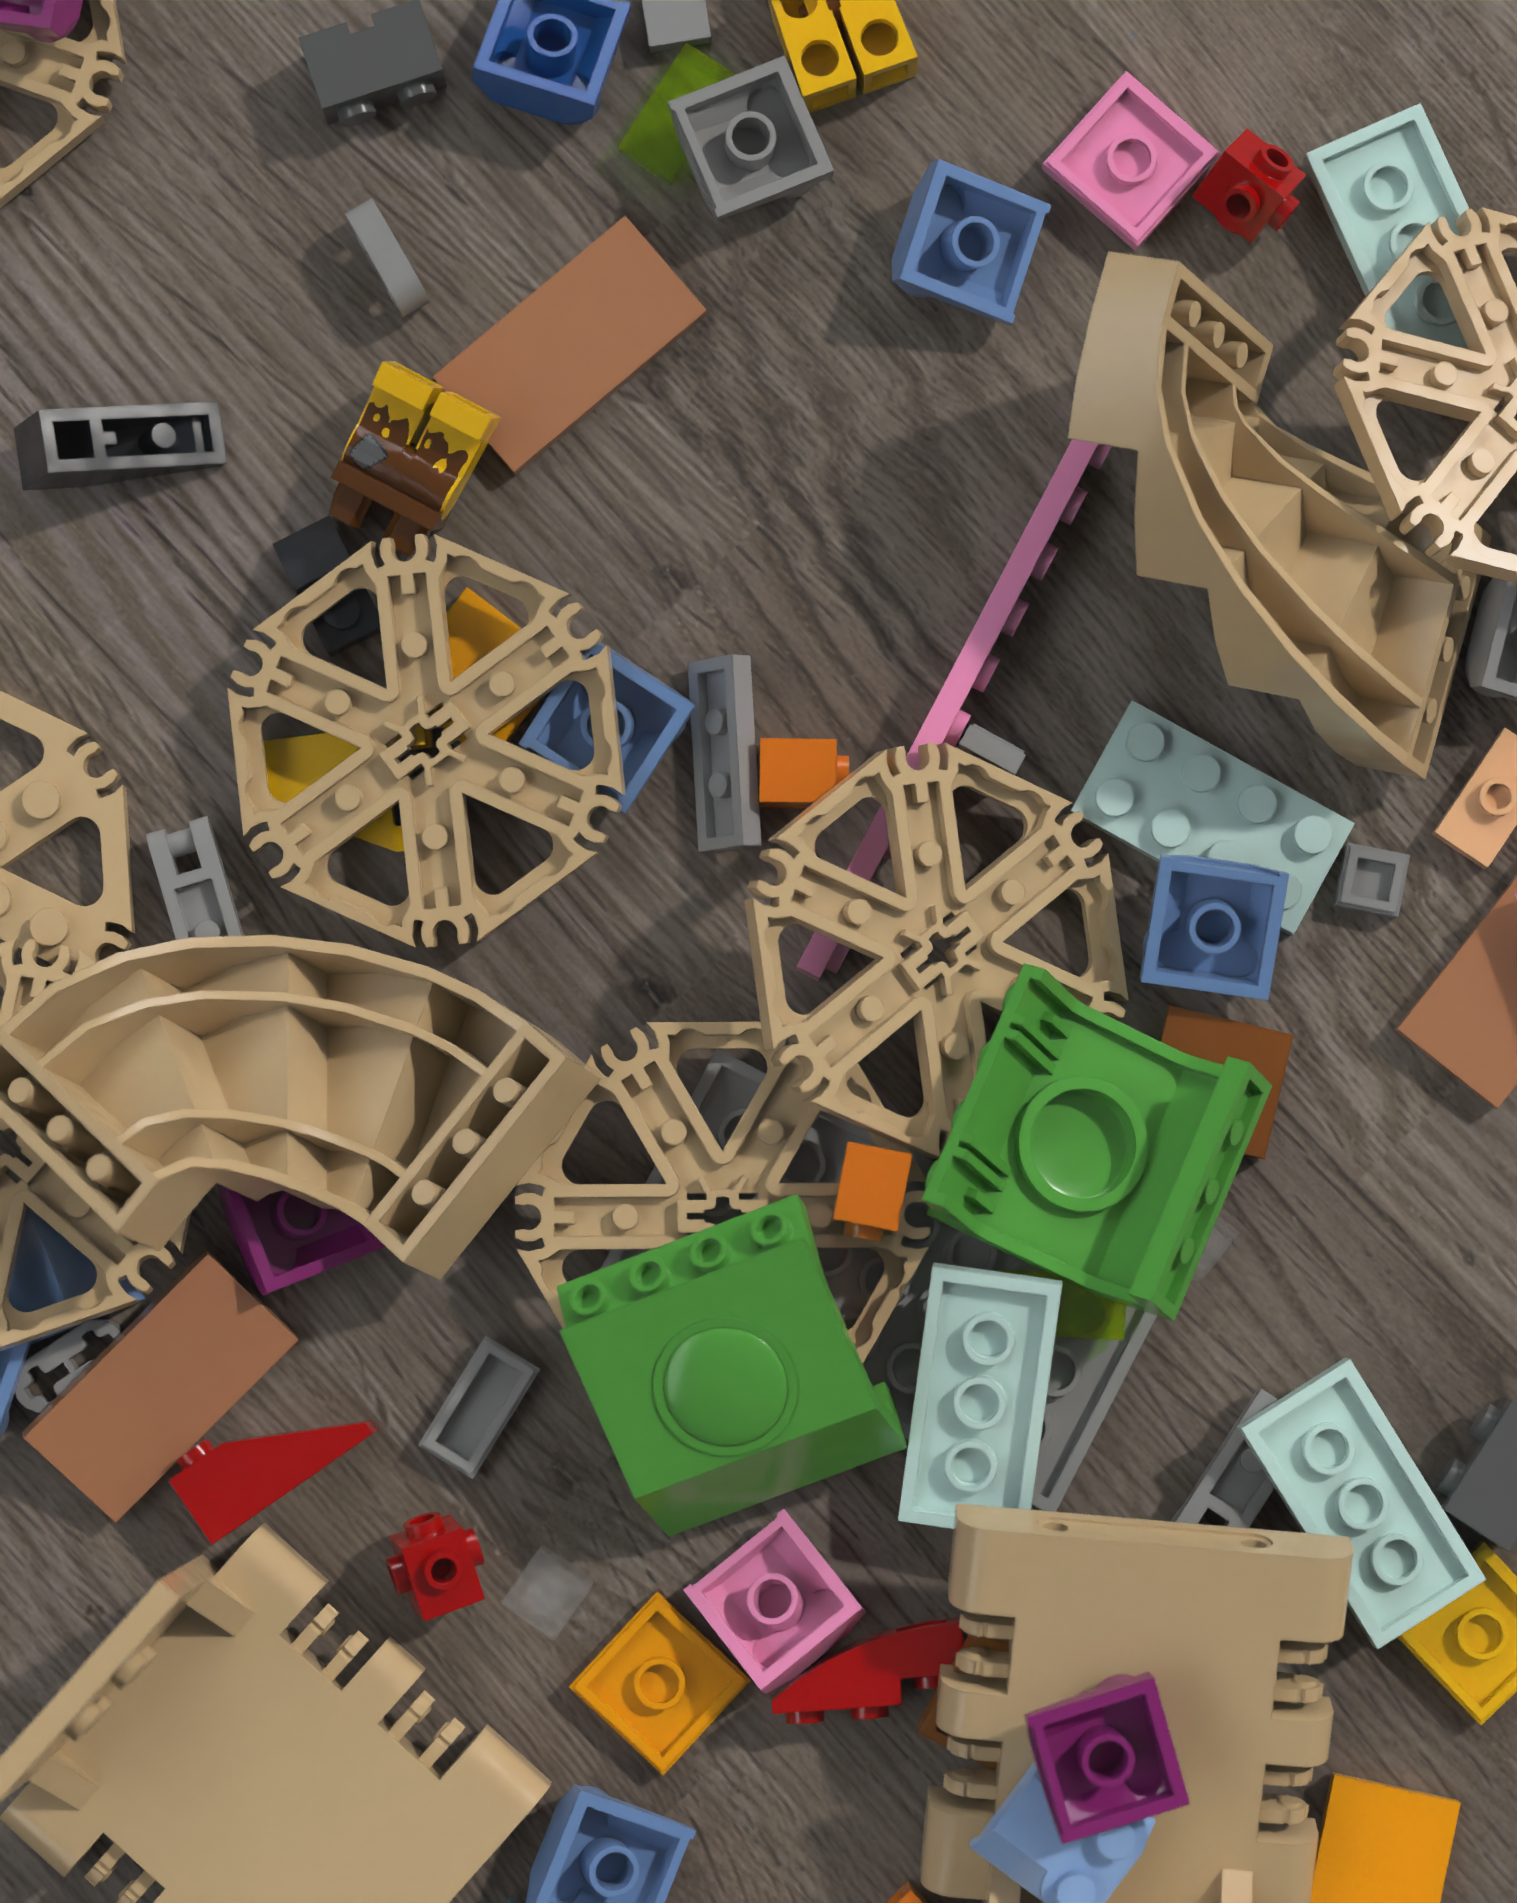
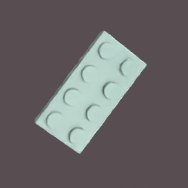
(1378, 196)
(1187, 797)
(979, 1392)
(1354, 1479)

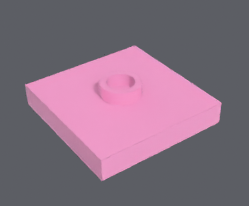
(1130, 160)

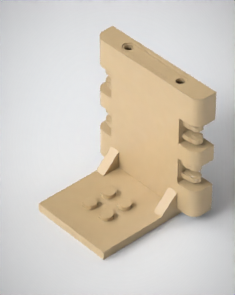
(1133, 1597)
(249, 1762)

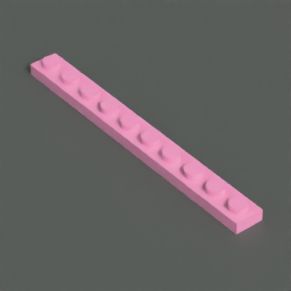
(975, 663)

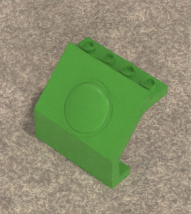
(1094, 1148)
(725, 1369)

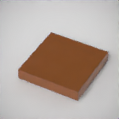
(1216, 1039)

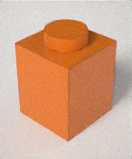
(798, 771)
(871, 1190)

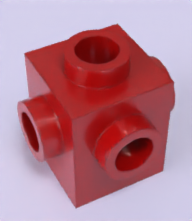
(1251, 187)
(436, 1565)

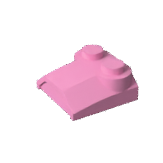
(776, 1604)

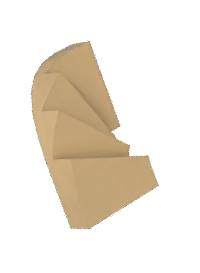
(1292, 543)
(290, 1074)

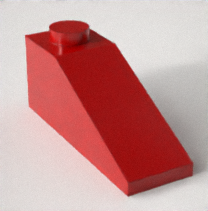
(249, 1474)

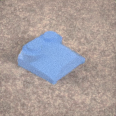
(1029, 1851)

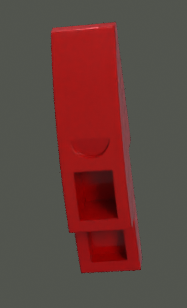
(870, 1672)

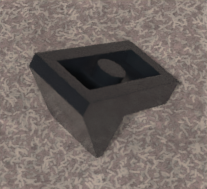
(308, 558)

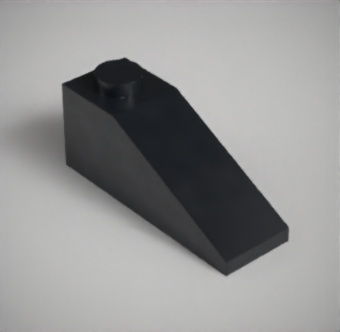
(117, 443)

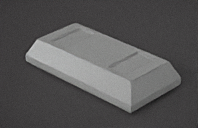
(479, 1407)

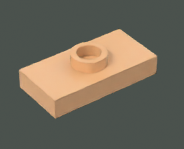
(1485, 806)

